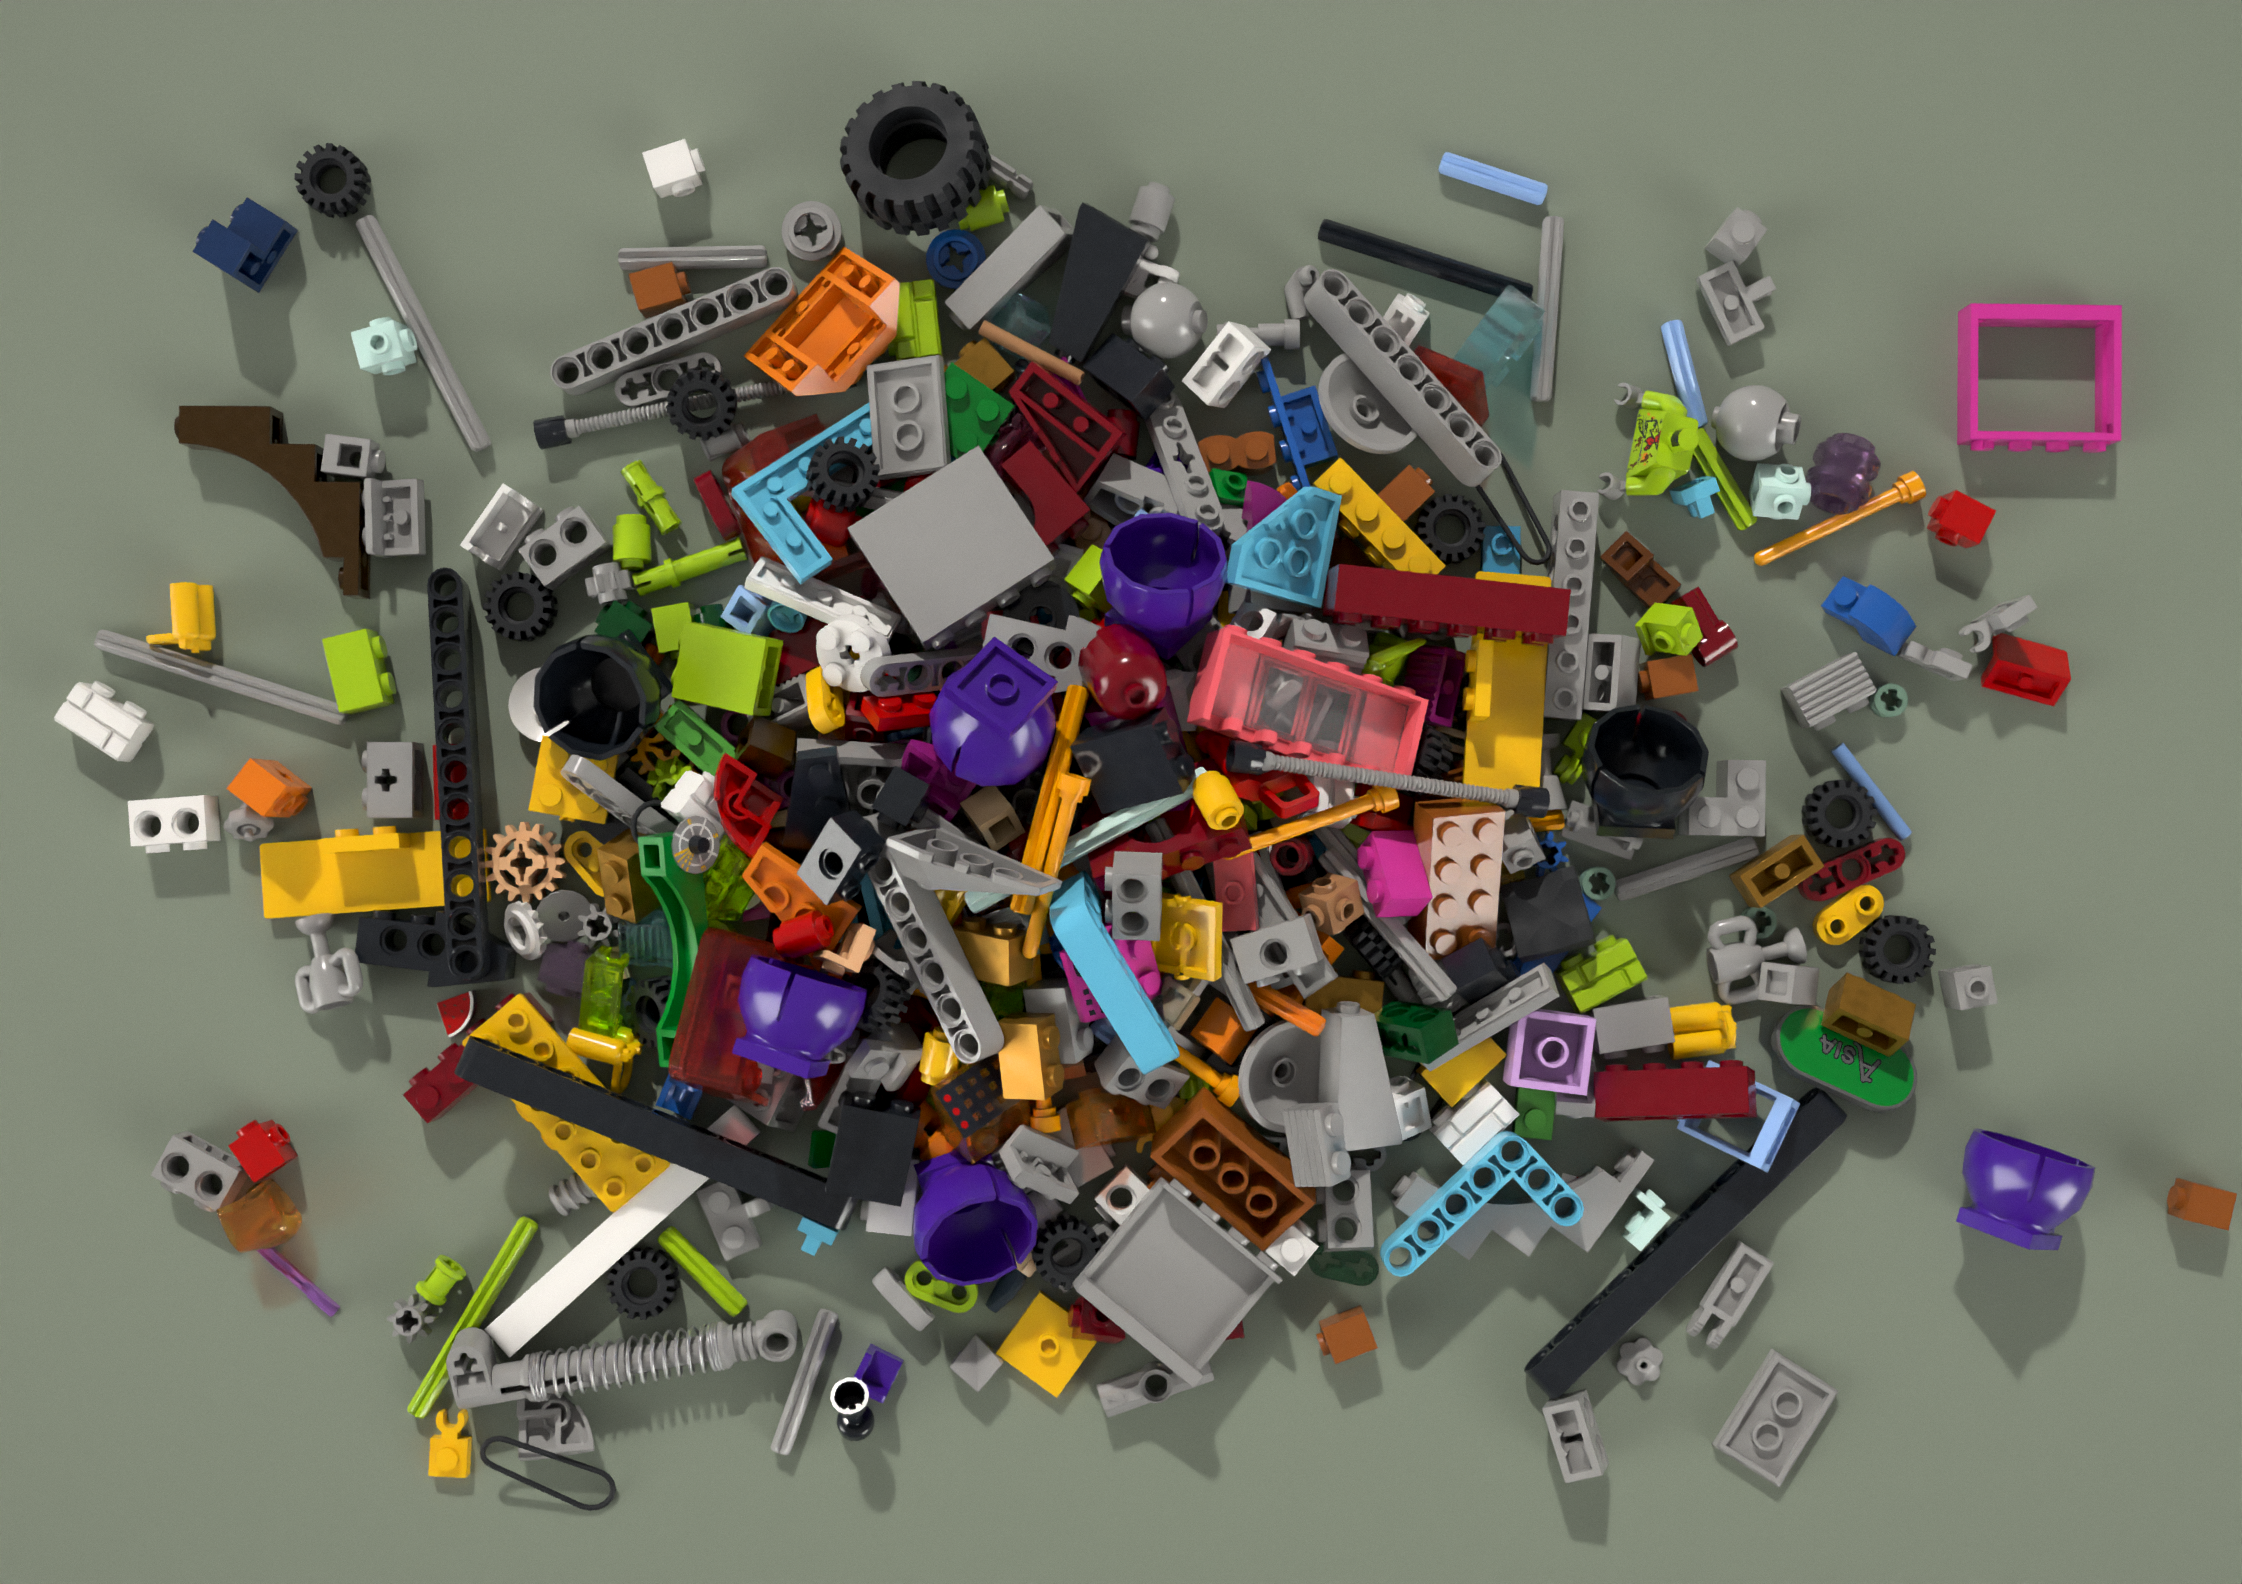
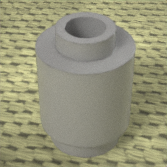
(1151, 210)

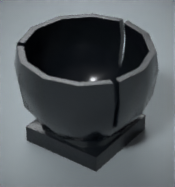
(604, 690)
(1642, 779)

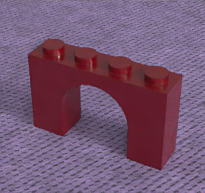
(1054, 503)
(1185, 851)

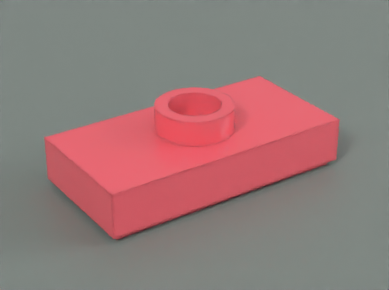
(1237, 891)

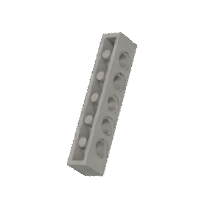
(1570, 568)

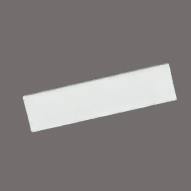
(816, 597)

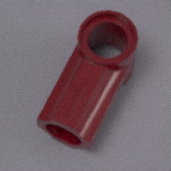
(1717, 636)

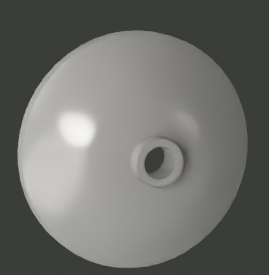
(1360, 410)
(1295, 1083)

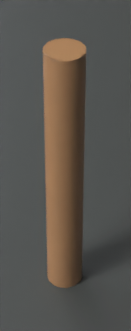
(1031, 352)

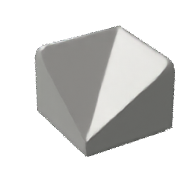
(976, 1363)

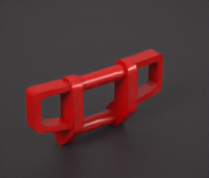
(1262, 786)

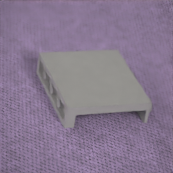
(953, 549)
(1176, 1278)

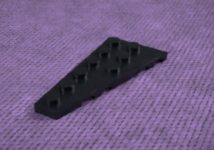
(815, 796)

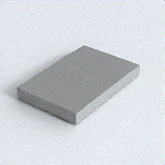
(909, 417)
(1775, 1417)

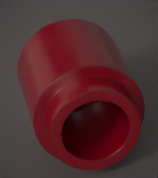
(1128, 422)
(1280, 856)

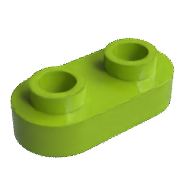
(938, 1291)

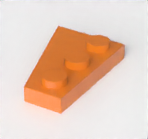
(788, 896)

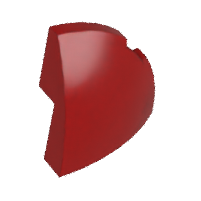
(744, 804)

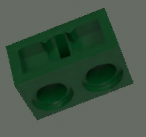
(1415, 1031)

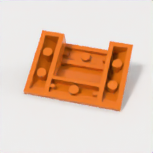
(831, 328)

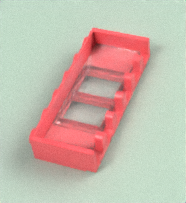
(1304, 705)

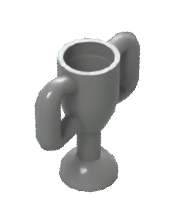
(1741, 959)
(326, 982)

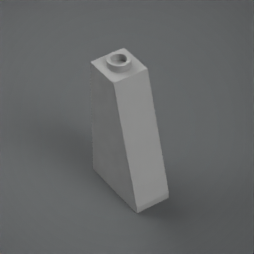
(1011, 267)
(1357, 1077)

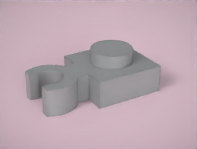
(1943, 662)

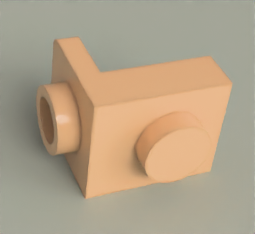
(853, 951)

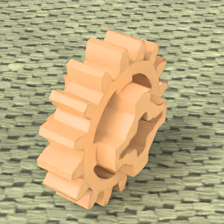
(525, 877)

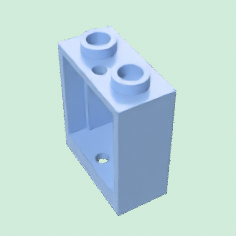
(1769, 1137)

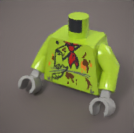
(1660, 444)

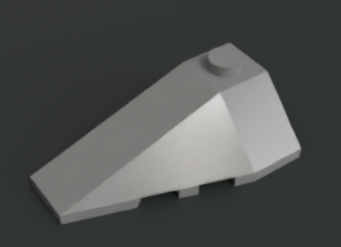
(952, 862)

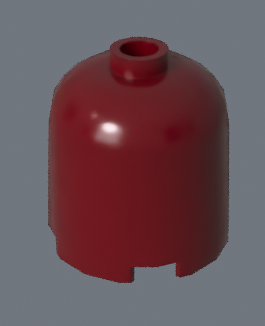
(1123, 672)

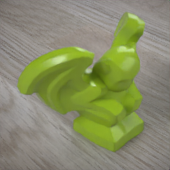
(1389, 656)

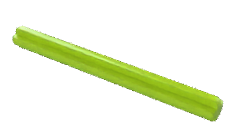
(474, 1312)

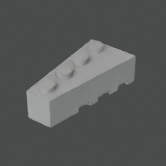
(1128, 486)

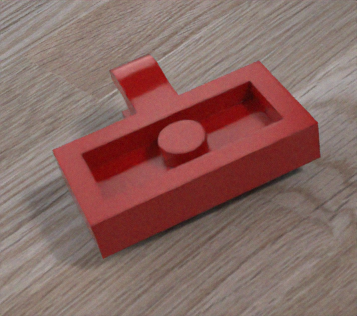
(898, 710)

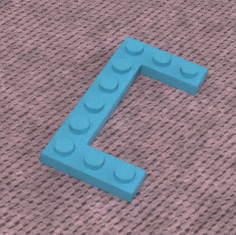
(768, 496)

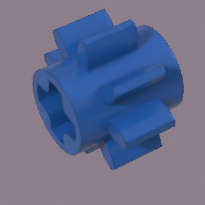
(1554, 857)

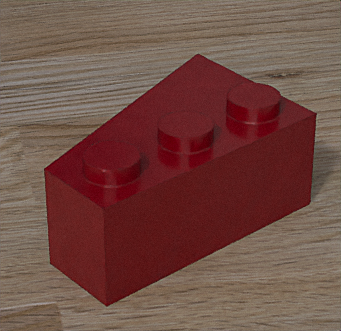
(1069, 426)

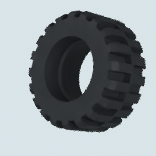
(891, 123)

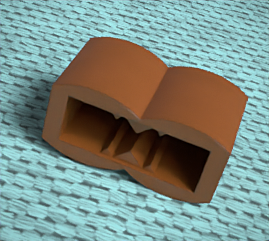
(1248, 454)

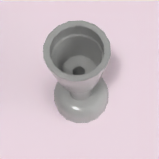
(1552, 783)

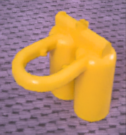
(191, 618)
(1701, 1030)
(608, 1050)

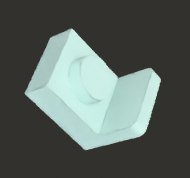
(1645, 1225)

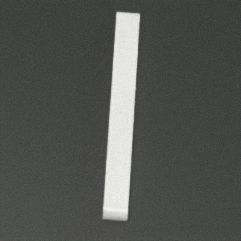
(607, 1244)

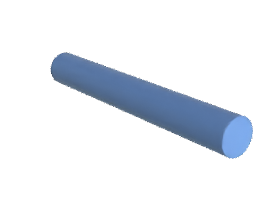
(1882, 805)

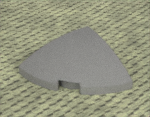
(553, 1427)

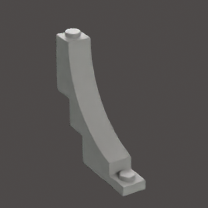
(1521, 1219)

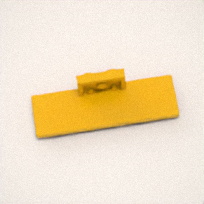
(1504, 705)
(358, 873)
(605, 1165)

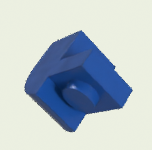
(1872, 612)

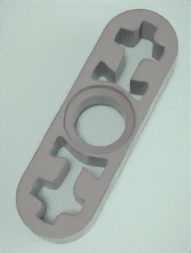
(639, 378)

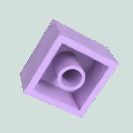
(1550, 1052)

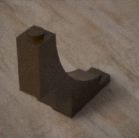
(330, 507)

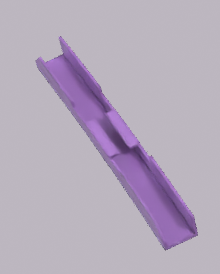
(315, 1294)

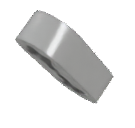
(895, 1292)

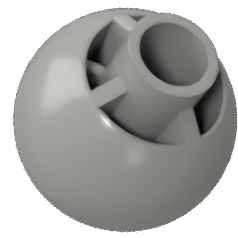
(1165, 320)
(1755, 423)

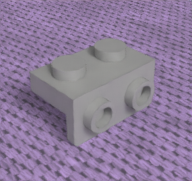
(394, 517)
(1040, 1163)

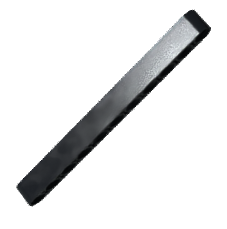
(449, 757)
(652, 1131)
(1678, 1250)

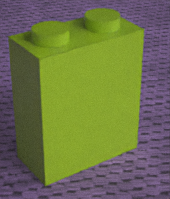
(726, 668)

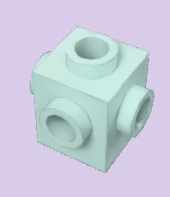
(384, 346)
(1778, 491)

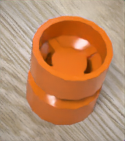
(935, 1144)

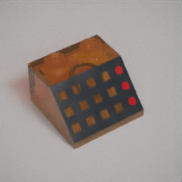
(974, 1109)

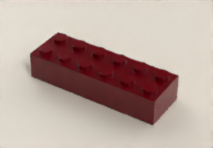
(1446, 603)

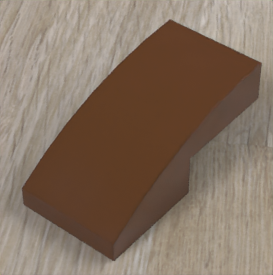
(1639, 571)

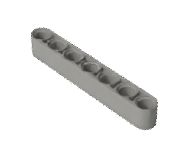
(656, 329)
(1402, 378)
(936, 957)

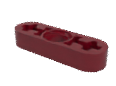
(1880, 868)

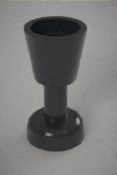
(854, 1418)

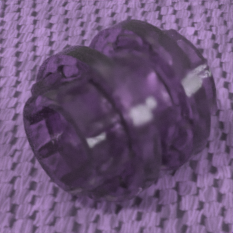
(1842, 473)

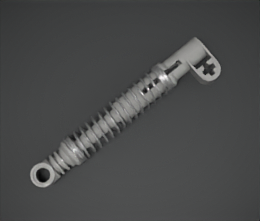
(544, 1375)

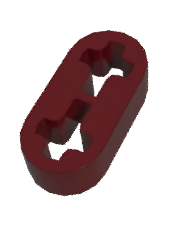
(718, 505)

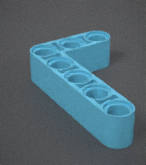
(1079, 927)
(1475, 1197)

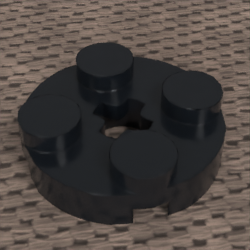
(1055, 602)

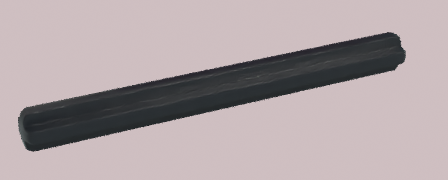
(1419, 259)

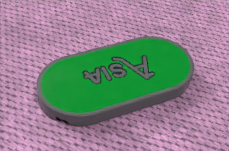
(1840, 1063)

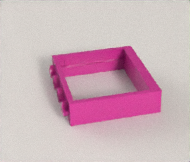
(2108, 374)

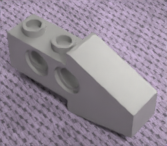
(1046, 642)

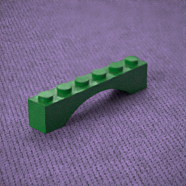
(686, 913)

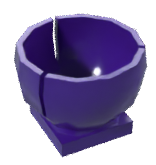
(1157, 580)
(998, 716)
(795, 1015)
(2021, 1189)
(965, 1220)

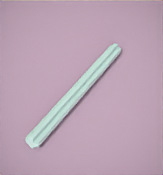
(1097, 836)

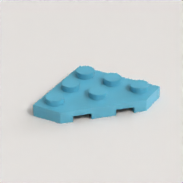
(1289, 549)

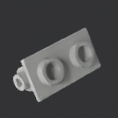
(1581, 828)

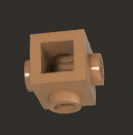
(1332, 902)

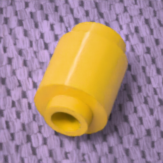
(1217, 800)
(937, 1057)

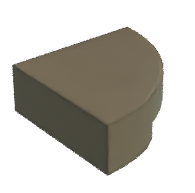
(1177, 1002)

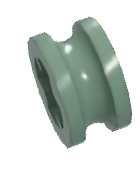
(1898, 694)
(1608, 879)
(1771, 924)

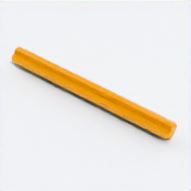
(1049, 800)

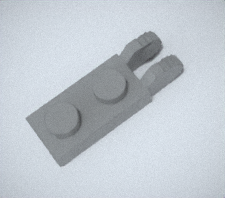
(1730, 1293)

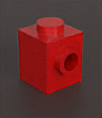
(1959, 519)
(262, 1149)

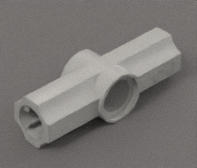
(1132, 1392)

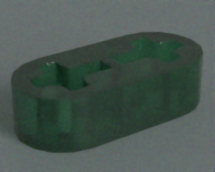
(1341, 1272)

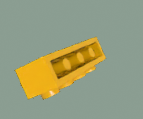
(1375, 525)

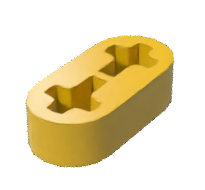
(824, 702)

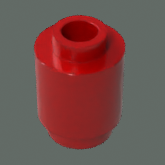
(803, 935)

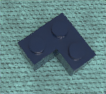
(249, 244)

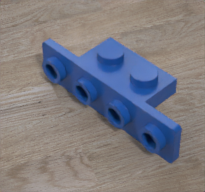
(1302, 423)

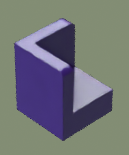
(878, 1371)

